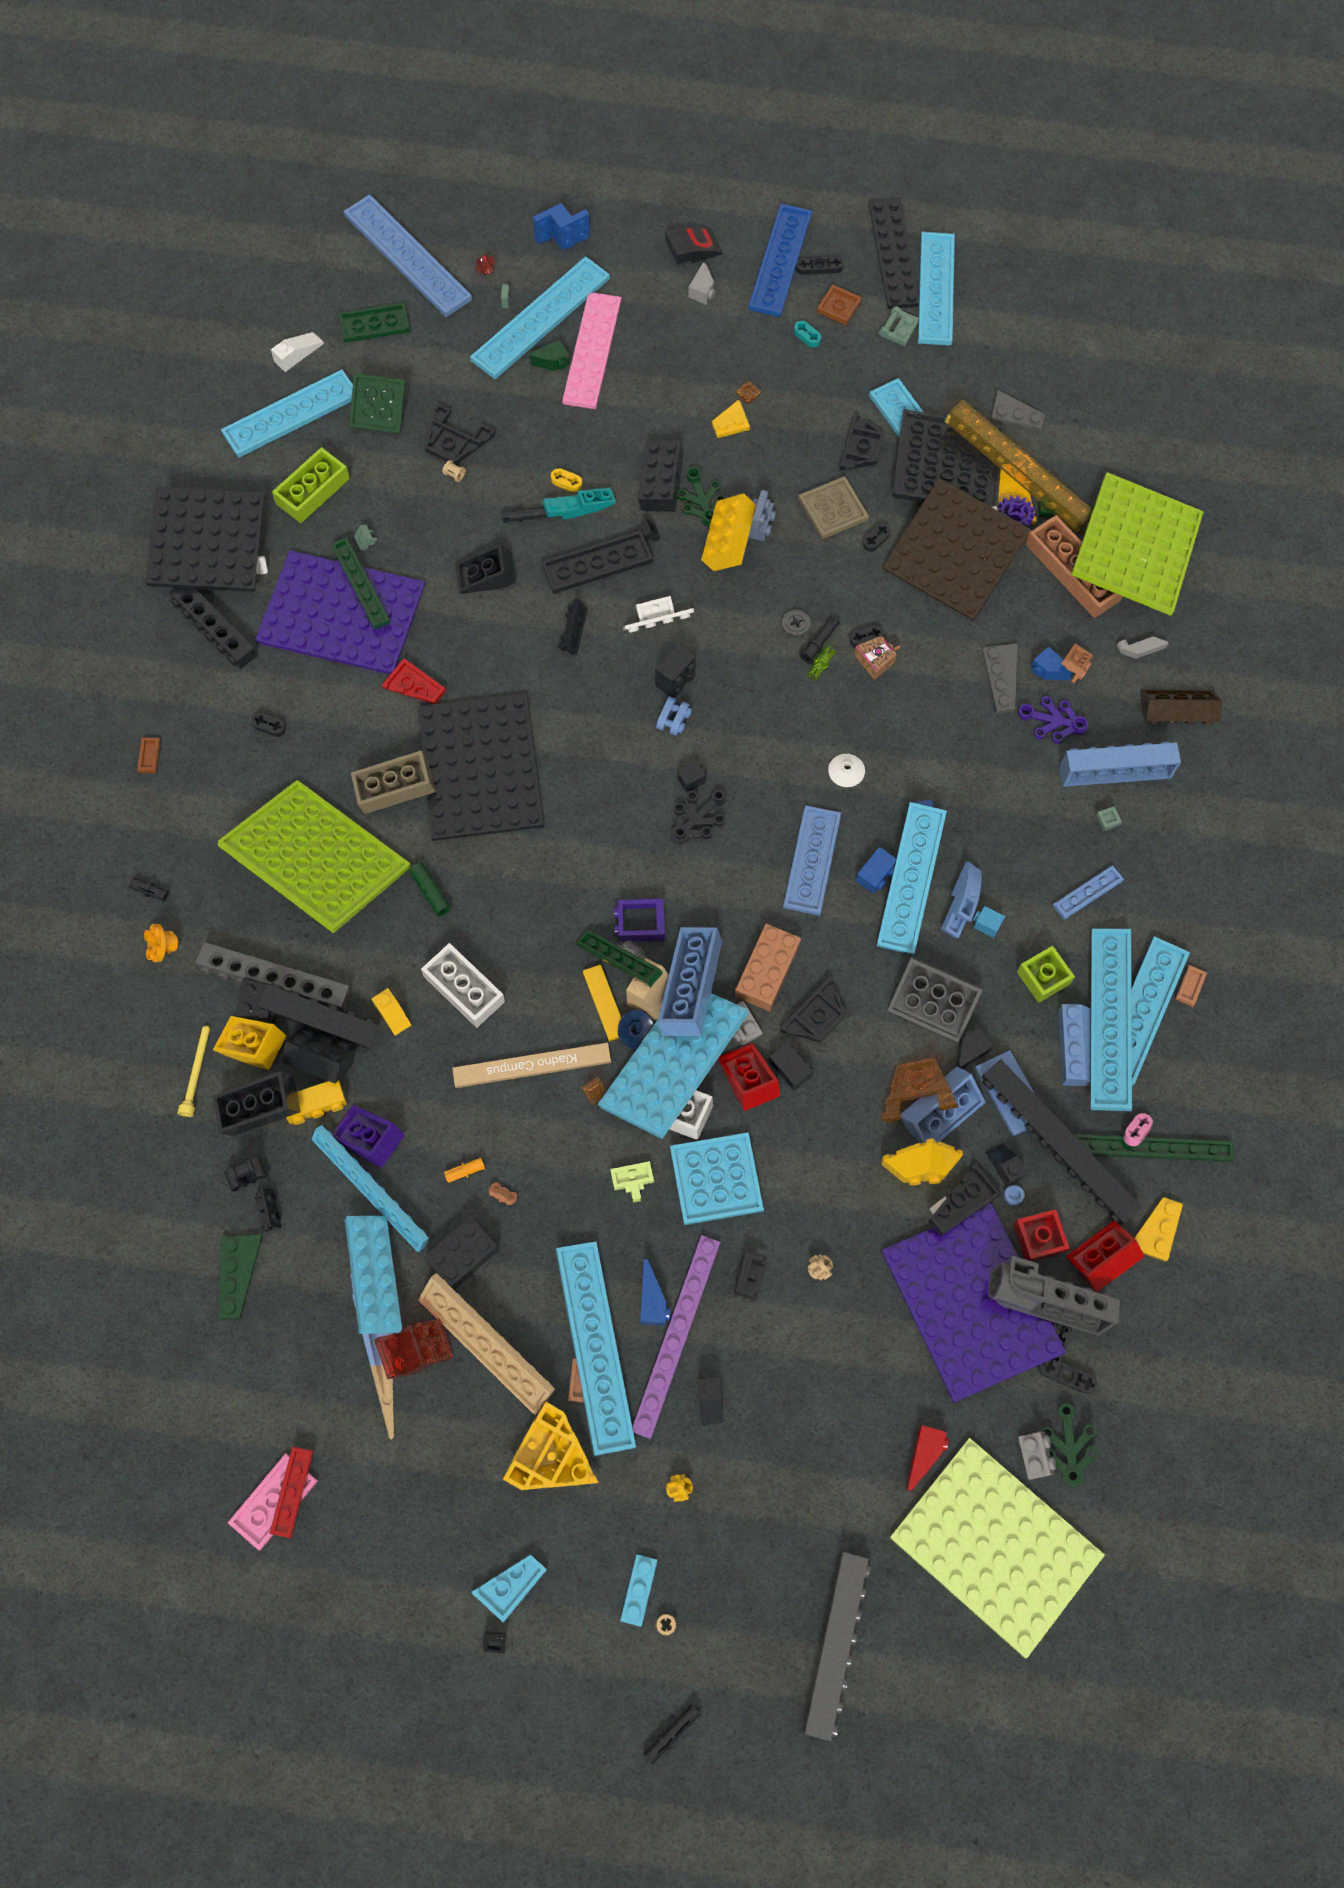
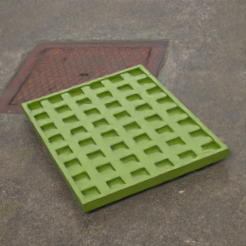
(1138, 543)

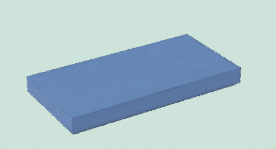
(1014, 1125)

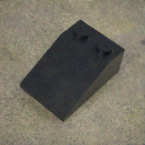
(486, 570)

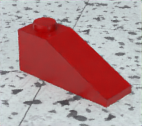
(928, 1448)

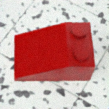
(749, 1076)

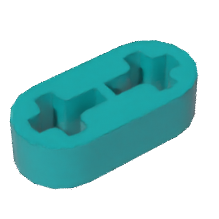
(806, 334)

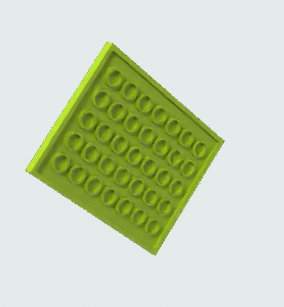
(314, 855)

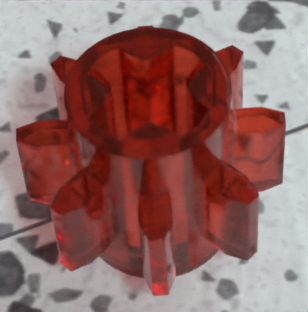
(485, 264)

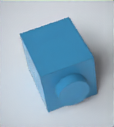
(988, 921)

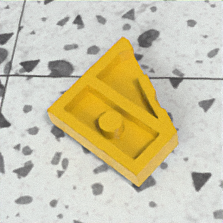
(731, 421)

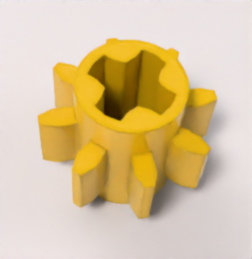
(679, 1487)

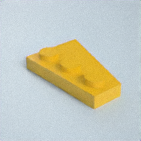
(1159, 1230)

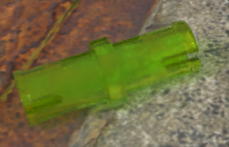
(821, 663)

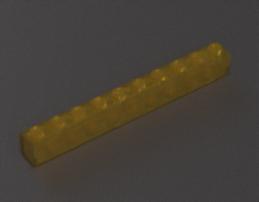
(1019, 465)

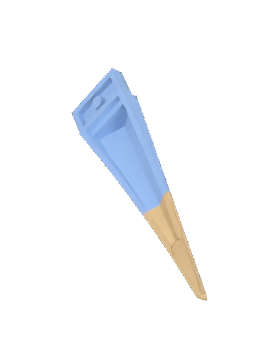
(383, 1386)

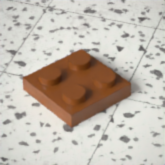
(839, 304)

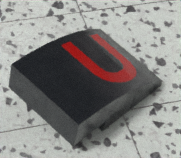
(692, 244)

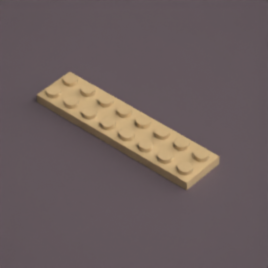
(486, 1344)

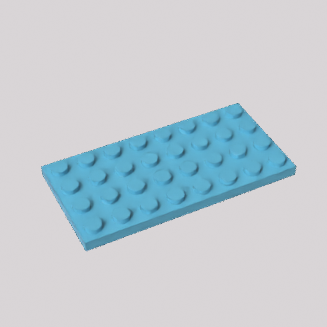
(670, 1069)

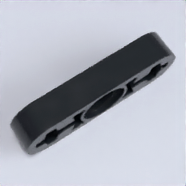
(819, 260)

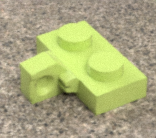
(632, 1178)

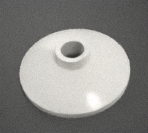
(846, 777)

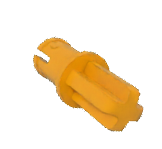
(464, 1170)

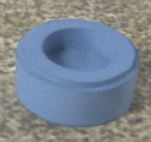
(1013, 1195)

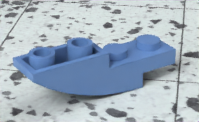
(965, 901)

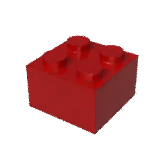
(1041, 1236)

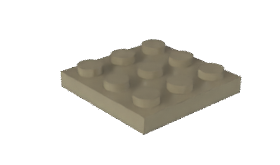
(833, 507)

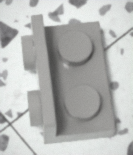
(748, 1030)
(1037, 1455)

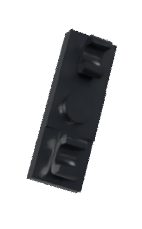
(573, 627)

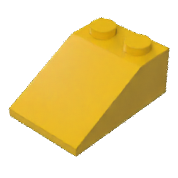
(250, 1042)

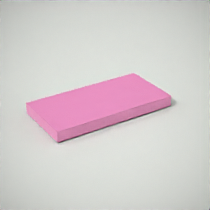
(257, 1513)

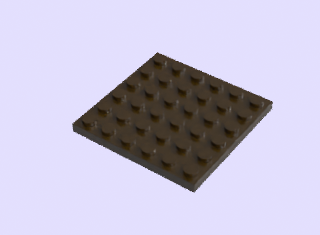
(956, 549)

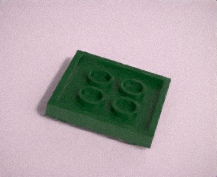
(377, 403)

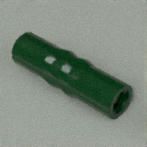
(429, 889)

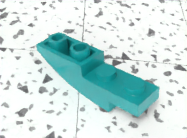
(581, 504)

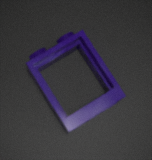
(644, 935)

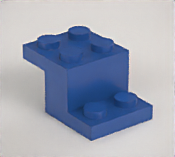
(561, 226)

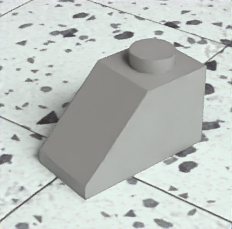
(702, 285)

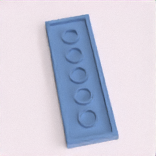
(812, 860)

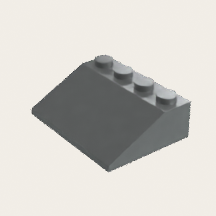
(935, 999)

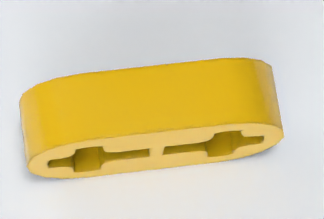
(566, 480)

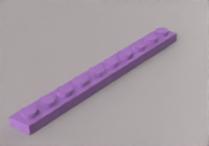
(675, 1337)

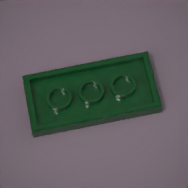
(374, 322)

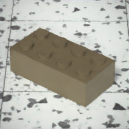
(393, 782)

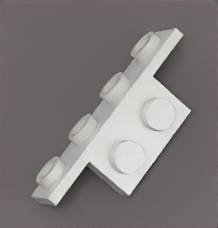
(656, 611)

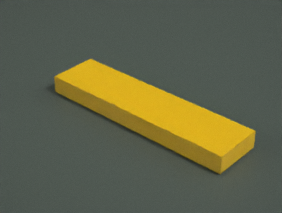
(603, 1000)

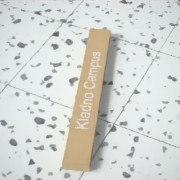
(531, 1065)

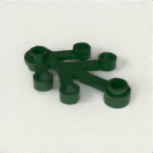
(701, 499)
(1071, 1449)

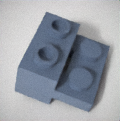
(763, 515)

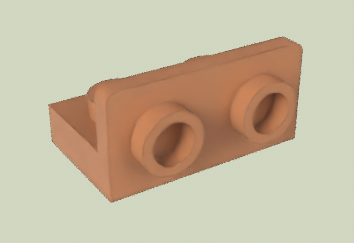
(1077, 661)

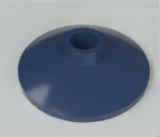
(642, 1025)

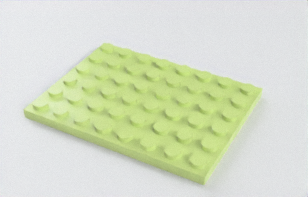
(997, 1547)

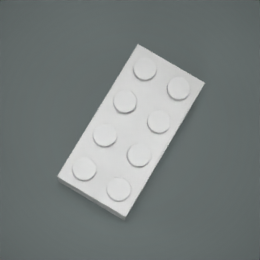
(463, 985)

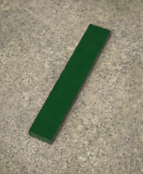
(360, 583)
(619, 958)

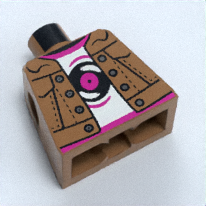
(877, 655)

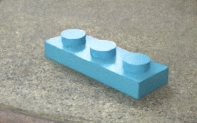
(638, 1590)

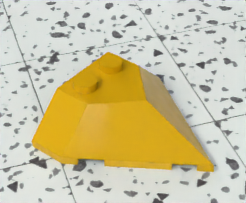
(922, 1162)
(549, 1455)

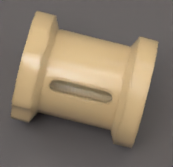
(454, 471)

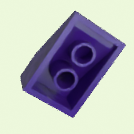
(368, 1135)

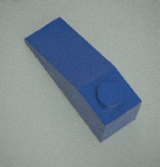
(653, 1301)

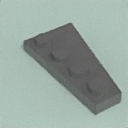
(1001, 673)

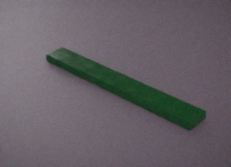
(1159, 1148)

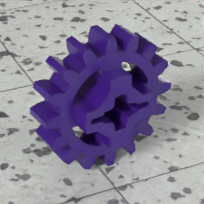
(1016, 510)

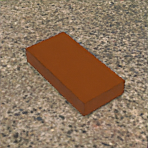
(149, 755)

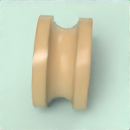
(672, 1624)

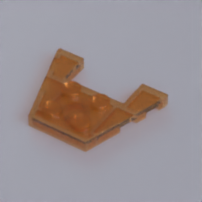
(917, 1081)

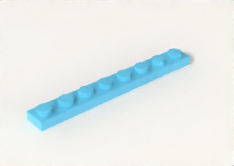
(369, 1188)

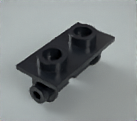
(266, 1201)

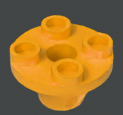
(159, 942)

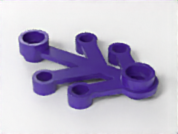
(1055, 719)

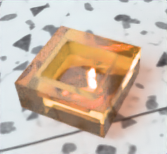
(748, 392)
(594, 1091)

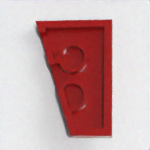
(413, 683)

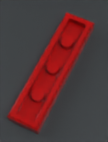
(291, 1492)

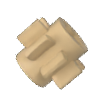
(820, 1267)

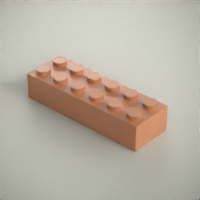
(1057, 550)

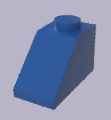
(1049, 666)

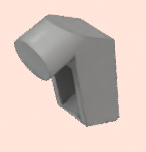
(1142, 647)

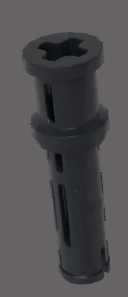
(816, 645)

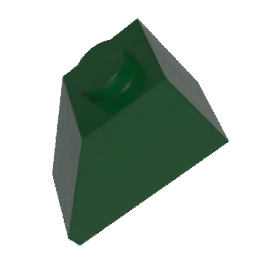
(550, 357)

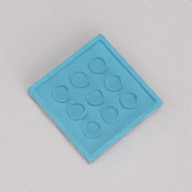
(716, 1178)

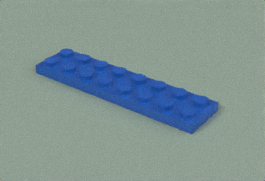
(780, 260)

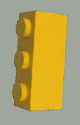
(317, 1100)

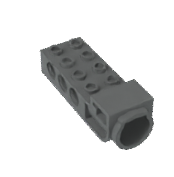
(1021, 1288)

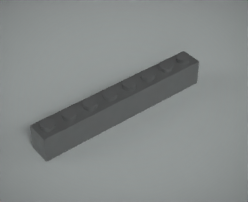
(836, 1645)

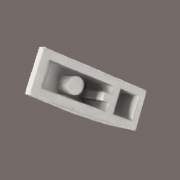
(295, 349)

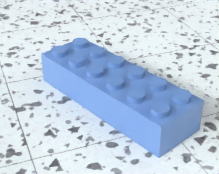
(1119, 764)
(690, 981)

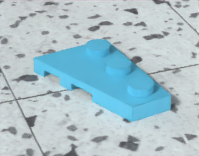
(509, 1588)

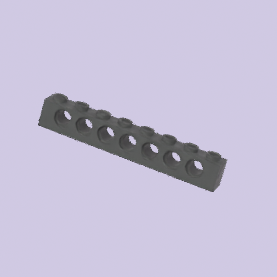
(211, 954)

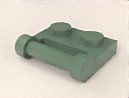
(904, 328)

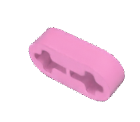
(1135, 1128)

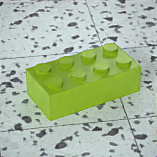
(311, 485)

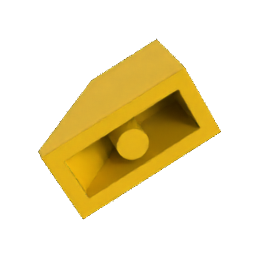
(391, 1012)

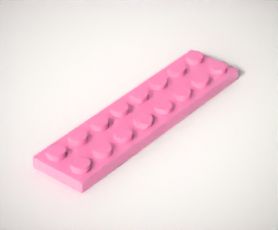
(592, 350)

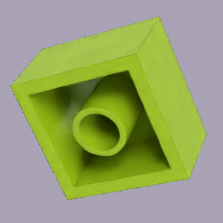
(1045, 974)

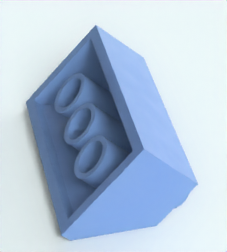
(1075, 1044)
(926, 1119)

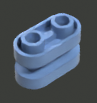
(677, 725)

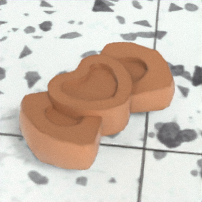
(502, 1194)

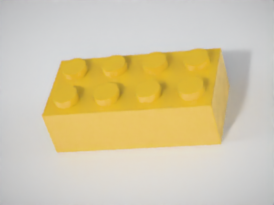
(728, 532)

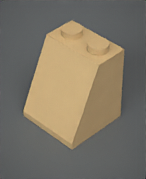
(646, 998)

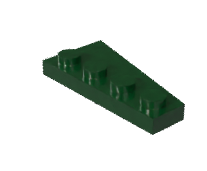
(236, 1271)

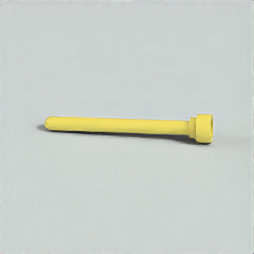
(187, 1107)

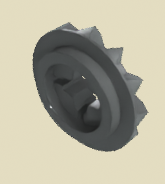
(799, 616)

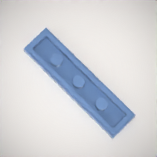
(1088, 892)

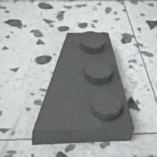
(1015, 413)

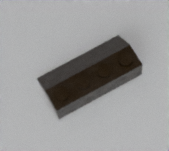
(1180, 705)

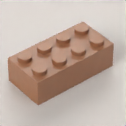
(767, 967)

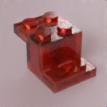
(413, 1349)

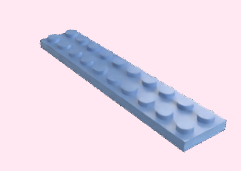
(408, 255)

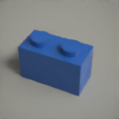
(876, 870)

